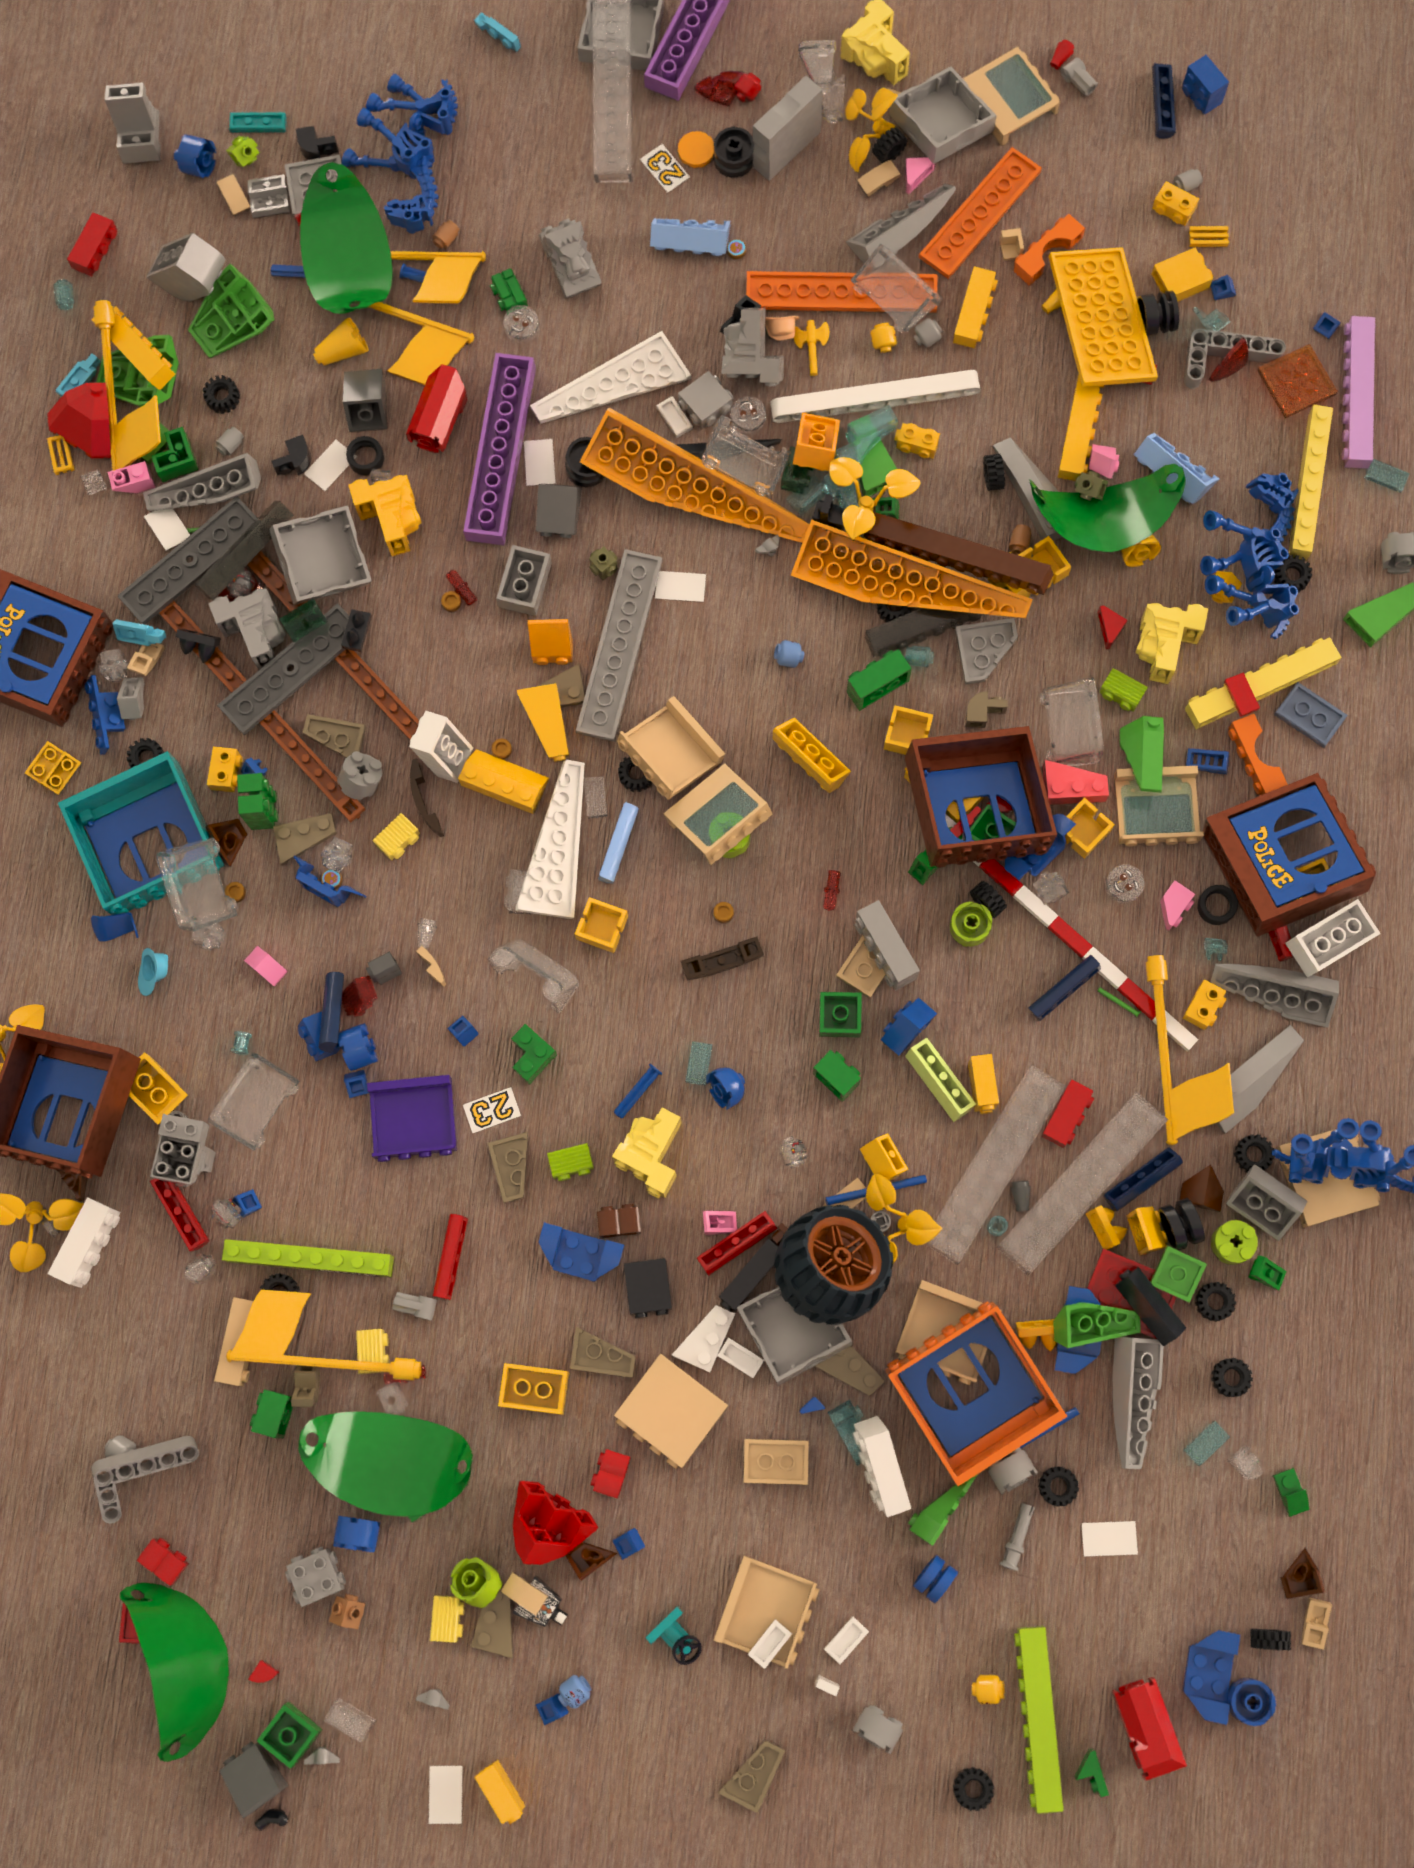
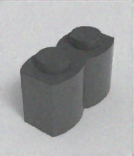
(383, 968)

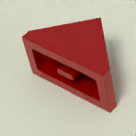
(1110, 624)

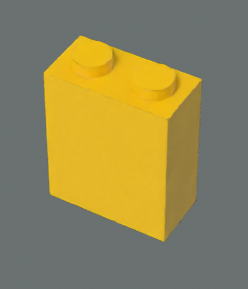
(1183, 274)
(983, 1083)
(500, 1792)

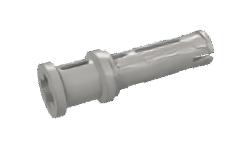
(1014, 1547)

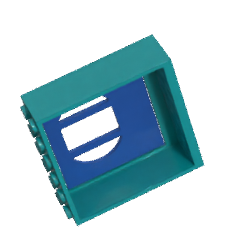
(123, 809)

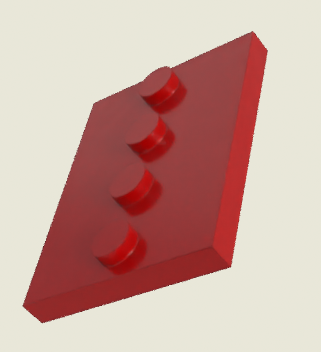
(1107, 1275)

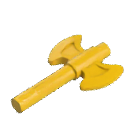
(811, 337)

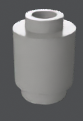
(1188, 180)
(229, 441)

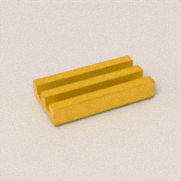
(1208, 233)
(64, 468)

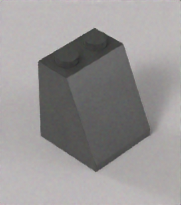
(365, 400)
(558, 509)
(252, 1778)

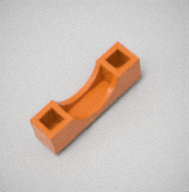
(1064, 234)
(1265, 777)

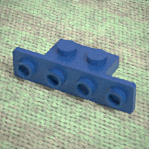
(105, 713)

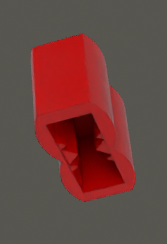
(611, 1473)
(163, 1561)

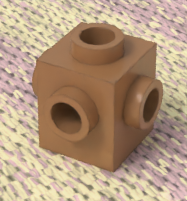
(347, 1611)

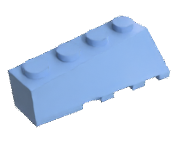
(690, 236)
(1157, 453)

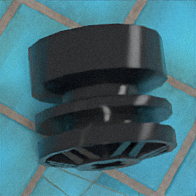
(1159, 312)

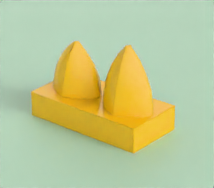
(1108, 1235)
(1030, 1330)

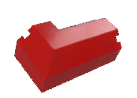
(437, 409)
(1149, 1728)

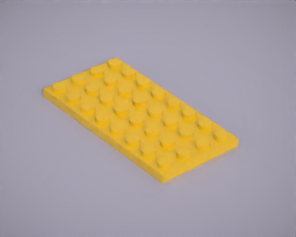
(1102, 317)

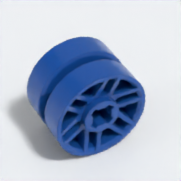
(935, 1579)

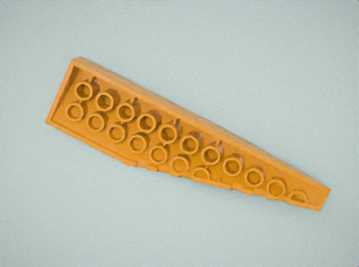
(680, 480)
(896, 578)

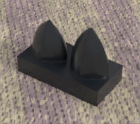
(356, 630)
(205, 642)

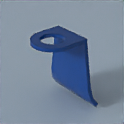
(113, 926)

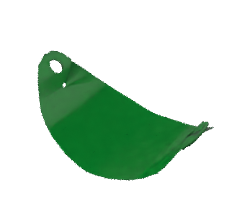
(343, 243)
(1122, 517)
(386, 1461)
(184, 1664)

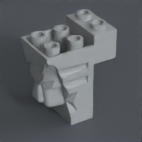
(134, 121)
(570, 257)
(747, 350)
(255, 619)
(182, 1151)

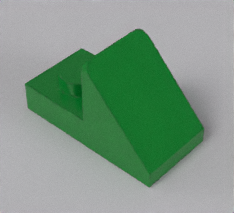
(1267, 1273)
(1291, 1492)
(1091, 1767)

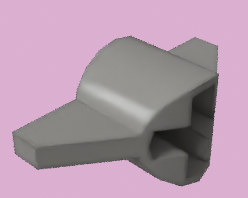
(769, 546)
(433, 1698)
(321, 1756)

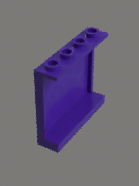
(412, 1117)

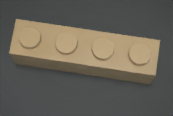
(234, 1371)

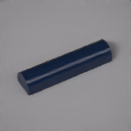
(1163, 100)
(1065, 987)
(331, 1011)
(1143, 1179)

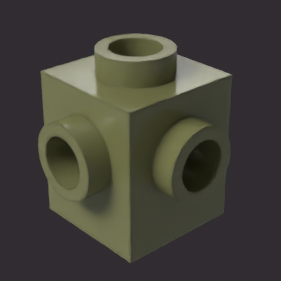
(1090, 485)
(603, 563)

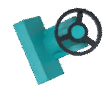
(676, 1637)

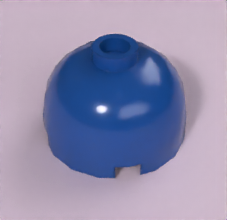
(726, 1086)

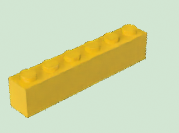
(139, 351)
(1080, 431)

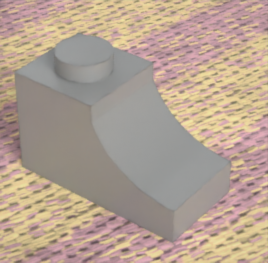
(131, 698)

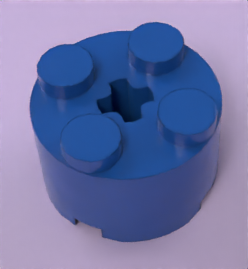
(195, 156)
(357, 1047)
(356, 1534)
(1258, 1712)

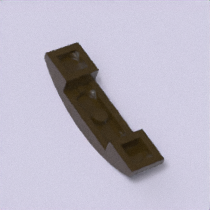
(417, 778)
(722, 960)

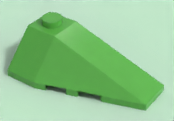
(1143, 746)
(1092, 1323)
(933, 1518)

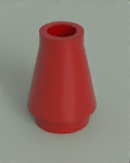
(1062, 53)

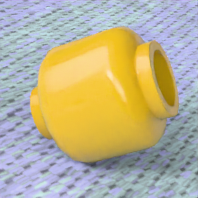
(883, 337)
(988, 1689)

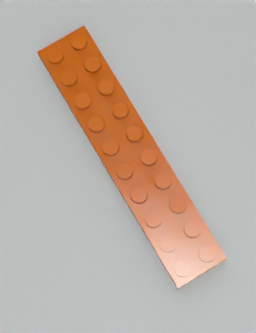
(813, 291)

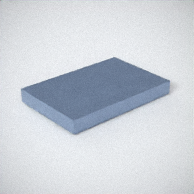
(1310, 714)

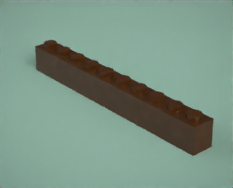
(961, 554)

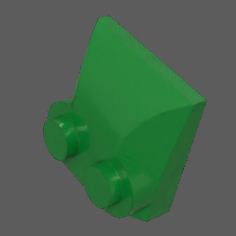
(986, 828)

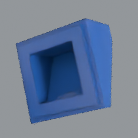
(1223, 288)
(1327, 325)
(463, 1031)
(356, 1083)
(247, 1202)
(812, 1406)
(628, 1543)
(551, 1709)

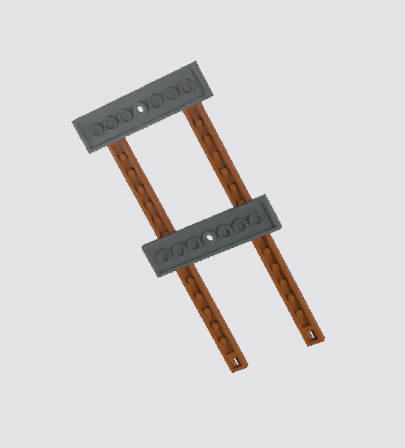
(258, 697)

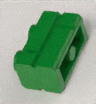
(508, 290)

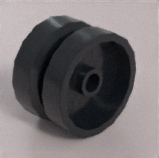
(733, 152)
(576, 471)
(1181, 1224)

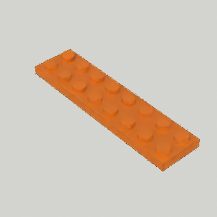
(980, 212)

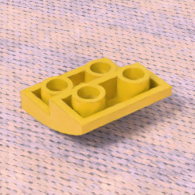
(52, 768)

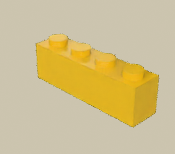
(974, 307)

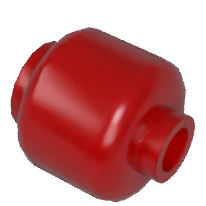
(747, 87)

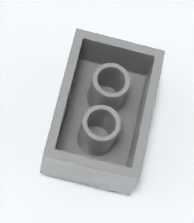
(524, 580)
(1266, 1202)

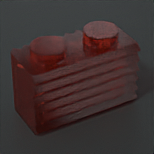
(358, 996)

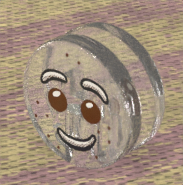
(521, 324)
(748, 415)
(1124, 884)

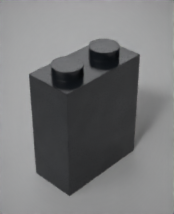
(648, 1287)

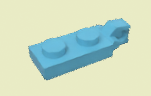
(498, 31)
(80, 374)
(138, 633)

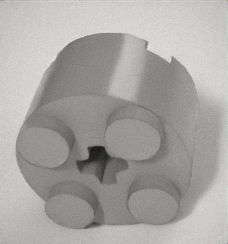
(1398, 552)
(359, 775)
(1012, 1471)
(878, 1729)

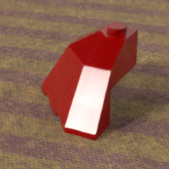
(83, 419)
(547, 1525)

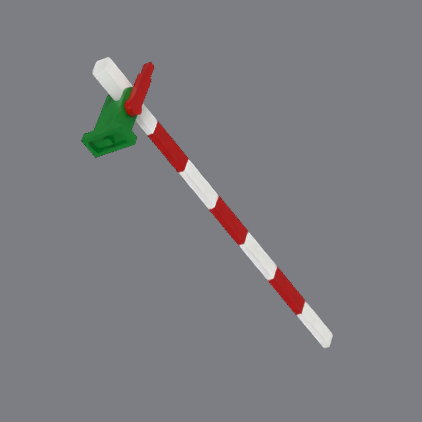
(922, 871)

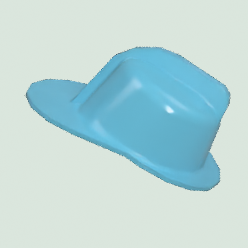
(152, 969)

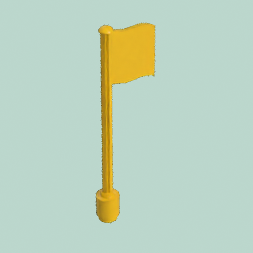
(446, 277)
(428, 349)
(139, 430)
(1198, 1100)
(272, 1327)

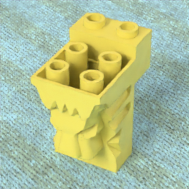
(874, 46)
(1163, 634)
(645, 1149)

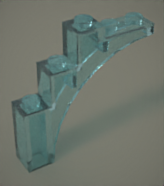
(862, 436)

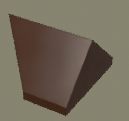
(229, 836)
(75, 1183)
(1203, 1190)
(588, 1558)
(1302, 1577)

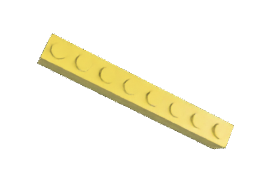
(1310, 481)
(1266, 681)

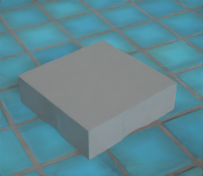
(646, 27)
(942, 115)
(787, 128)
(320, 555)
(787, 1339)

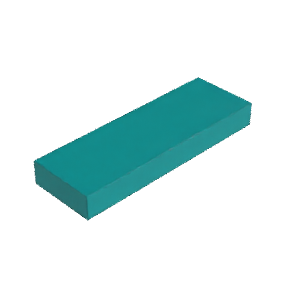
(257, 122)

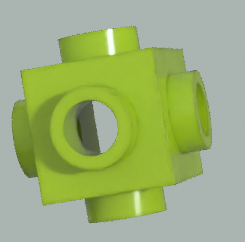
(243, 151)

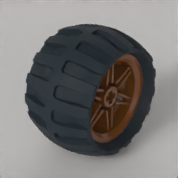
(833, 1264)

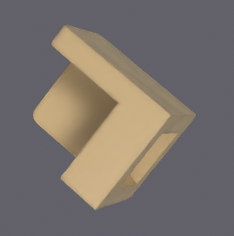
(1011, 243)

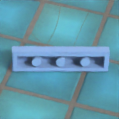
(618, 843)

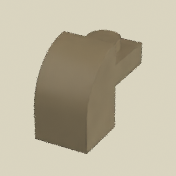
(979, 707)
(306, 1386)

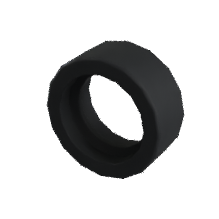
(356, 444)
(1205, 914)

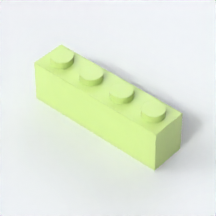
(940, 1079)

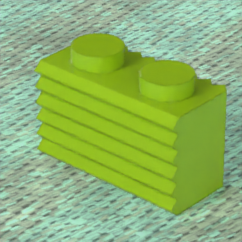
(1122, 690)
(570, 1162)

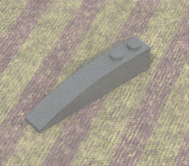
(902, 226)
(1020, 470)
(207, 485)
(1282, 990)
(1258, 1075)
(1135, 1384)

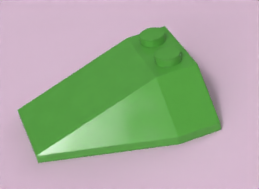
(230, 314)
(131, 384)

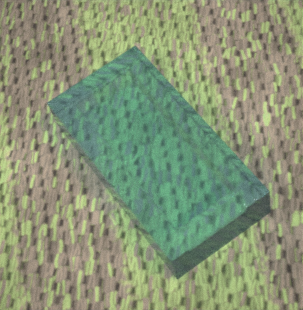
(1387, 475)
(698, 1063)
(1206, 1443)

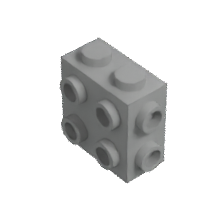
(705, 400)
(315, 1576)

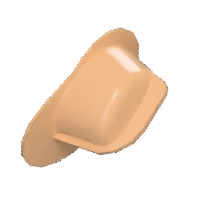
(781, 328)

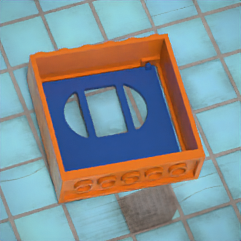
(1001, 1402)

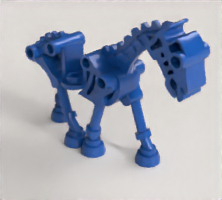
(411, 145)
(1262, 546)
(1366, 1166)

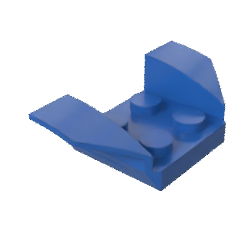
(1036, 863)
(325, 890)
(579, 1253)
(1076, 1358)
(1209, 1674)

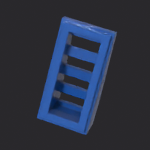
(1207, 767)

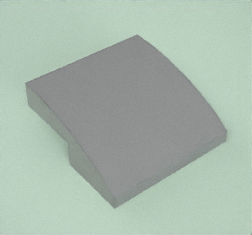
(268, 196)

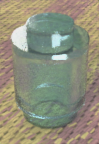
(64, 294)
(919, 656)

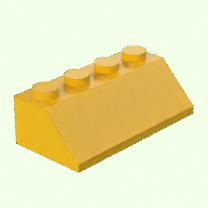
(810, 754)
(503, 781)

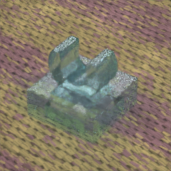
(1215, 946)

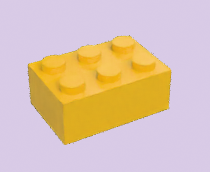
(533, 1389)

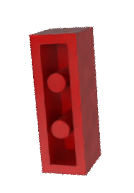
(92, 244)
(1068, 1114)

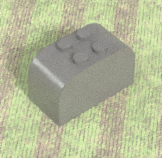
(187, 267)

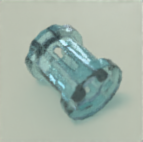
(241, 1043)
(1000, 1220)

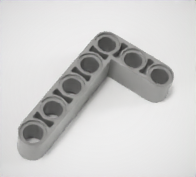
(1227, 342)
(136, 1469)

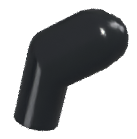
(272, 1816)

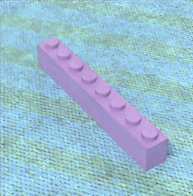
(1359, 392)

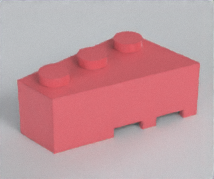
(1072, 785)

